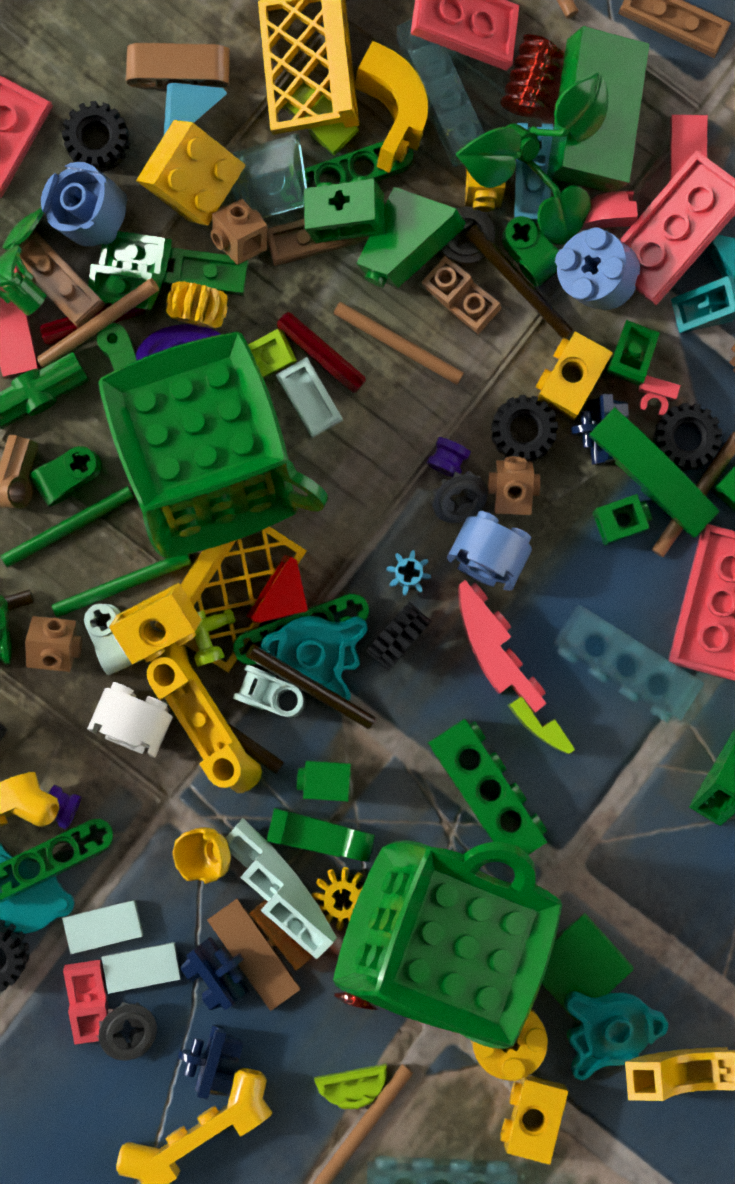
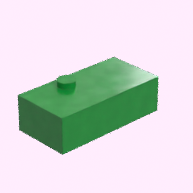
(606, 156)

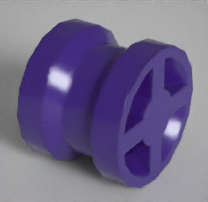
(448, 457)
(67, 806)

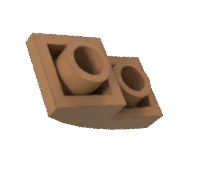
(461, 295)

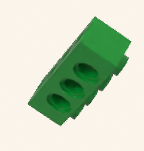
(448, 748)

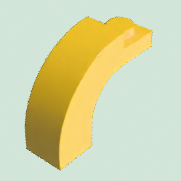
(399, 88)
(680, 1071)

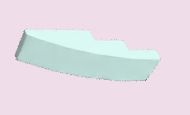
(287, 897)

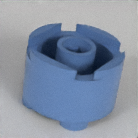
(84, 204)
(596, 251)
(490, 550)

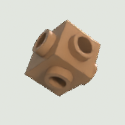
(239, 231)
(513, 486)
(52, 644)

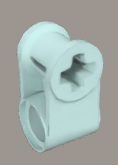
(106, 645)
(267, 692)

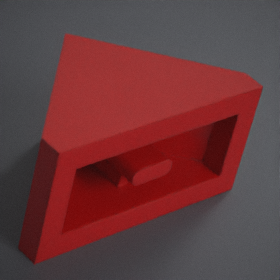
(281, 595)

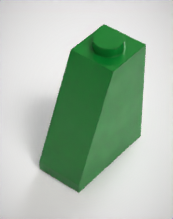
(412, 236)
(717, 793)

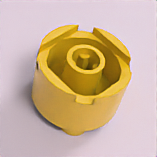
(519, 1059)

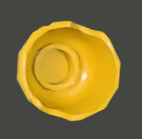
(202, 855)

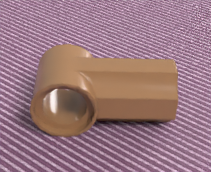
(15, 472)

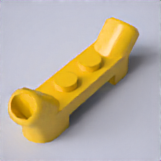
(221, 752)
(25, 799)
(244, 1110)

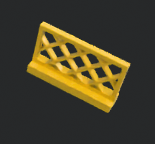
(339, 64)
(205, 567)

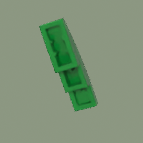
(654, 472)

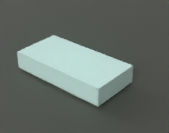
(309, 397)
(102, 926)
(141, 967)

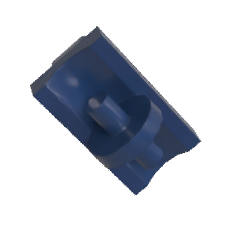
(597, 411)
(218, 973)
(218, 1046)

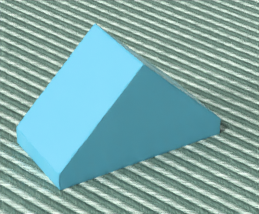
(189, 102)

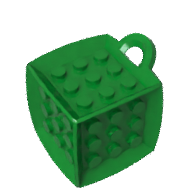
(203, 445)
(451, 940)

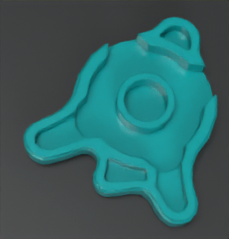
(319, 649)
(36, 906)
(610, 1030)

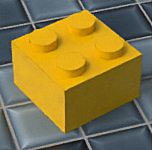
(191, 172)

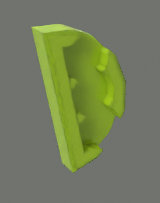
(352, 1087)

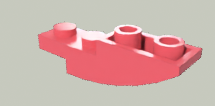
(485, 636)

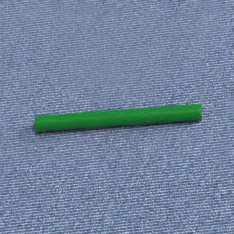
(67, 526)
(120, 584)

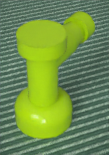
(207, 652)

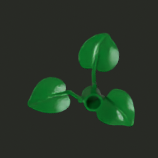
(493, 155)
(19, 288)

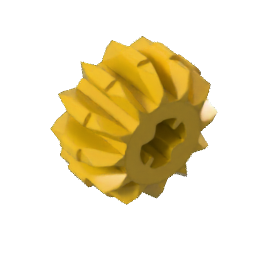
(197, 304)
(330, 899)

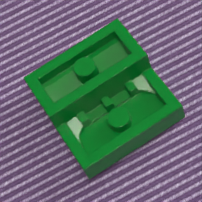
(128, 264)
(584, 962)

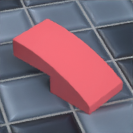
(86, 999)

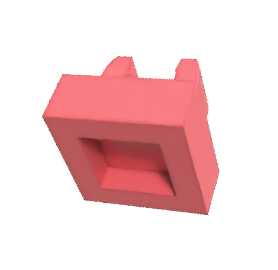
(659, 390)

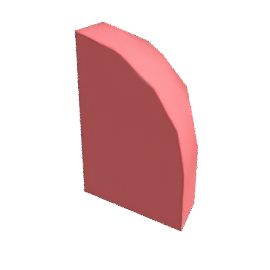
(612, 210)

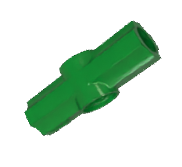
(39, 389)

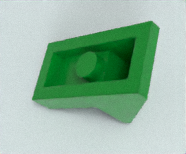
(633, 353)

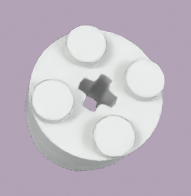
(130, 720)

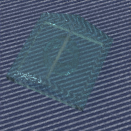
(272, 176)

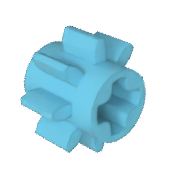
(418, 568)

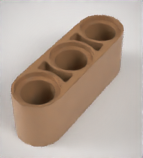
(165, 63)

